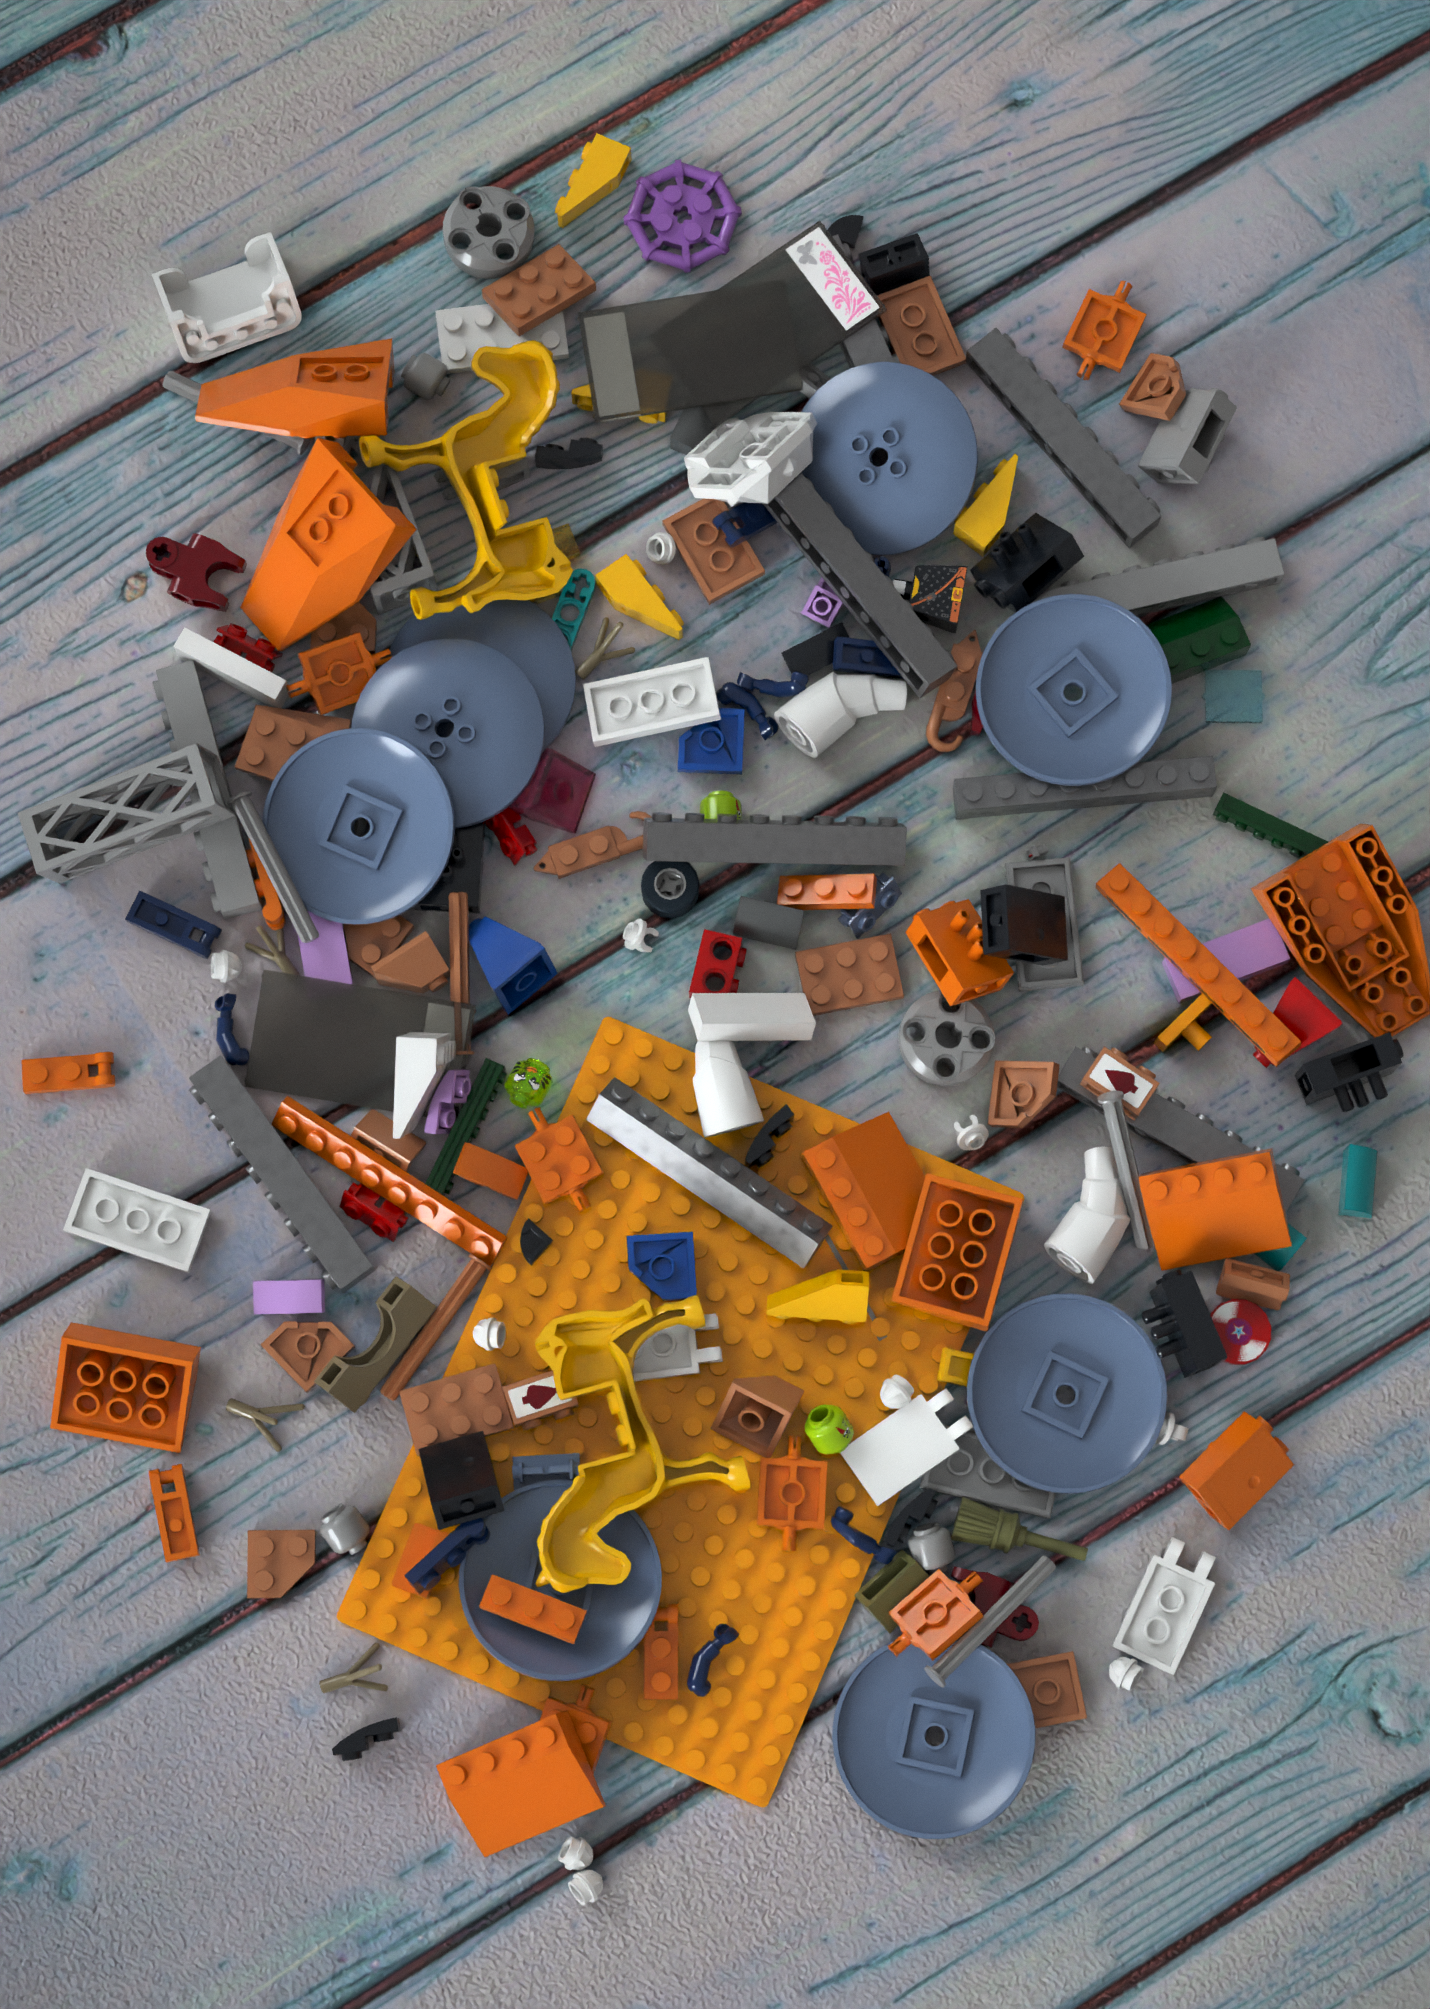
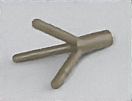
(597, 655)
(277, 954)
(257, 1415)
(352, 1676)

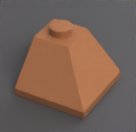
(413, 967)
(757, 1412)

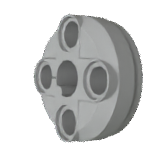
(488, 231)
(945, 1039)

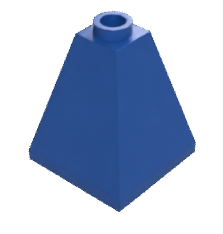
(510, 962)

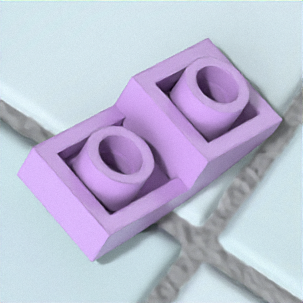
(823, 604)
(452, 1089)
(289, 1296)

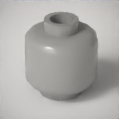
(425, 376)
(344, 1529)
(932, 1547)

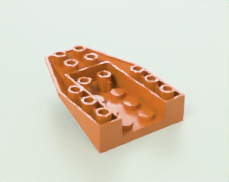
(307, 394)
(322, 548)
(1354, 930)

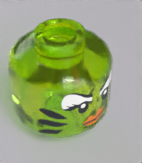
(528, 1083)

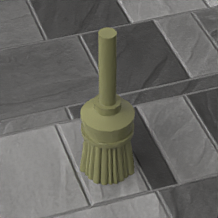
(1003, 1531)

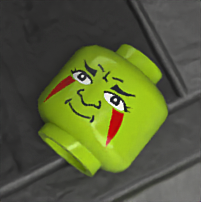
(720, 803)
(829, 1429)

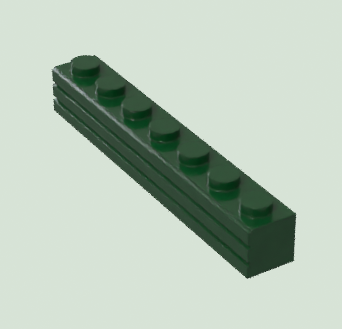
(1266, 826)
(466, 1124)

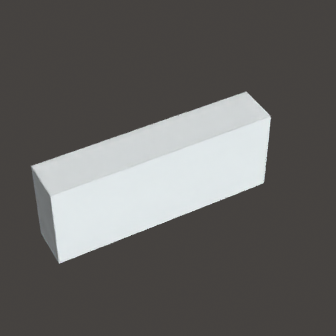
(231, 668)
(751, 1016)

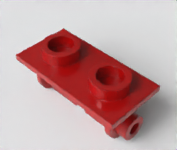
(237, 641)
(512, 841)
(360, 1205)

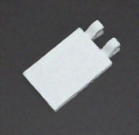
(675, 1352)
(904, 1447)
(1165, 1609)

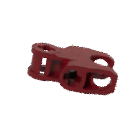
(191, 568)
(987, 1594)

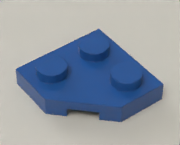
(714, 745)
(664, 1263)

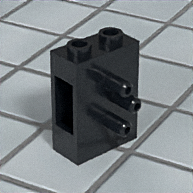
(1026, 563)
(461, 873)
(1024, 925)
(1349, 1071)
(1185, 1324)
(461, 1480)

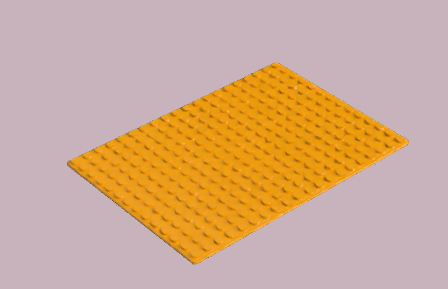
(705, 1532)

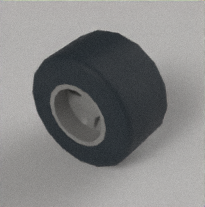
(666, 877)

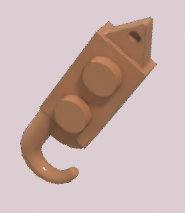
(955, 692)
(589, 850)

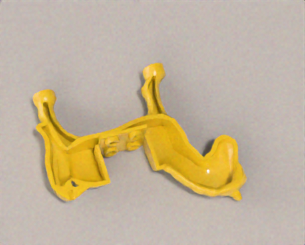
(511, 559)
(596, 1357)

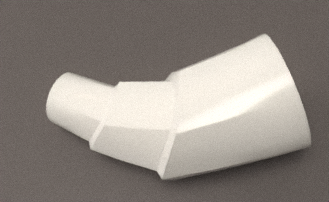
(832, 705)
(723, 1089)
(1095, 1223)

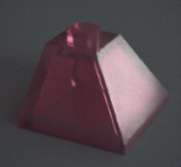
(556, 792)

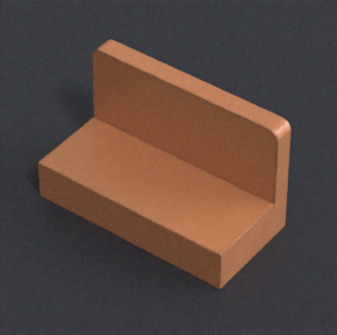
(377, 1134)
(1253, 1283)

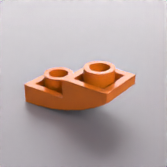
(490, 1171)

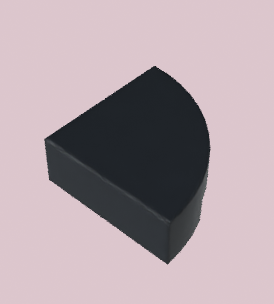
(847, 229)
(533, 1242)

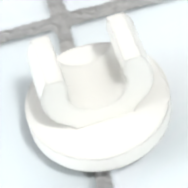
(635, 933)
(973, 1136)
(1171, 1430)

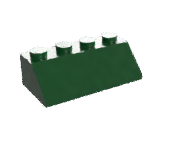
(1201, 638)

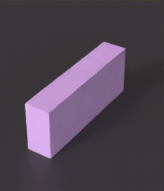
(1241, 952)
(327, 954)

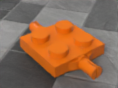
(1104, 330)
(337, 672)
(559, 1159)
(792, 1493)
(935, 1614)
(589, 1727)

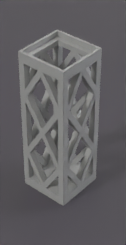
(395, 590)
(185, 771)

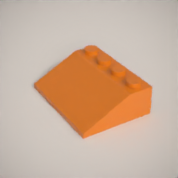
(869, 1187)
(1215, 1209)
(957, 1251)
(124, 1387)
(522, 1784)

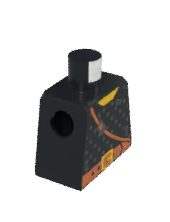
(935, 594)

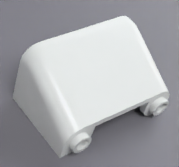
(231, 304)

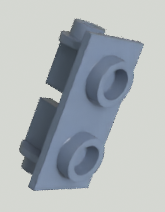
(864, 919)
(540, 1468)

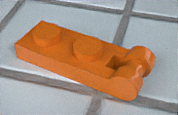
(273, 909)
(67, 1073)
(174, 1514)
(662, 1657)

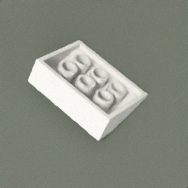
(419, 1069)

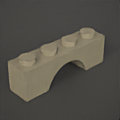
(401, 1317)

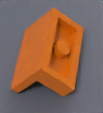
(419, 1544)

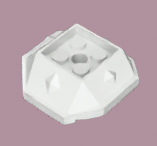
(751, 457)

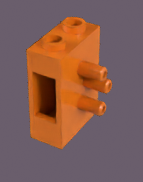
(952, 951)
(1237, 1469)

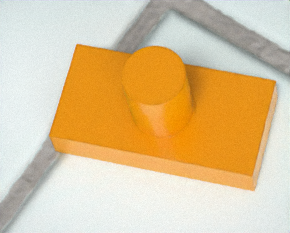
(1186, 1026)

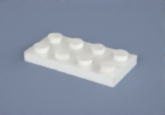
(476, 326)
(651, 701)
(137, 1220)

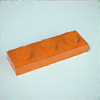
(827, 891)
(533, 1609)

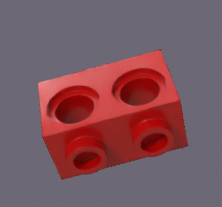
(709, 966)

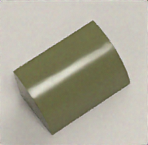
(890, 1587)

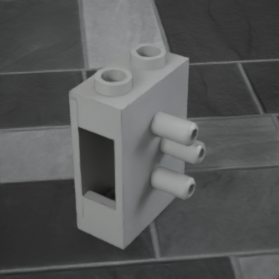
(1187, 443)

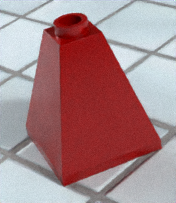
(1303, 1017)

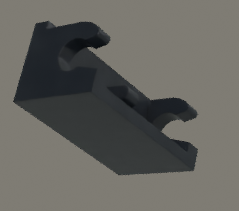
(895, 264)

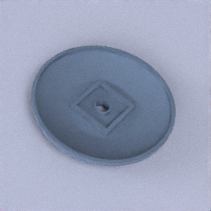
(927, 446)
(521, 634)
(1083, 645)
(493, 716)
(314, 817)
(1114, 1384)
(615, 1613)
(925, 1787)

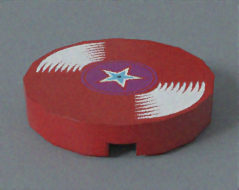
(1242, 1330)

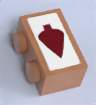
(1114, 1073)
(536, 1399)

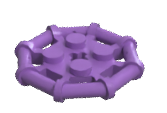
(677, 199)

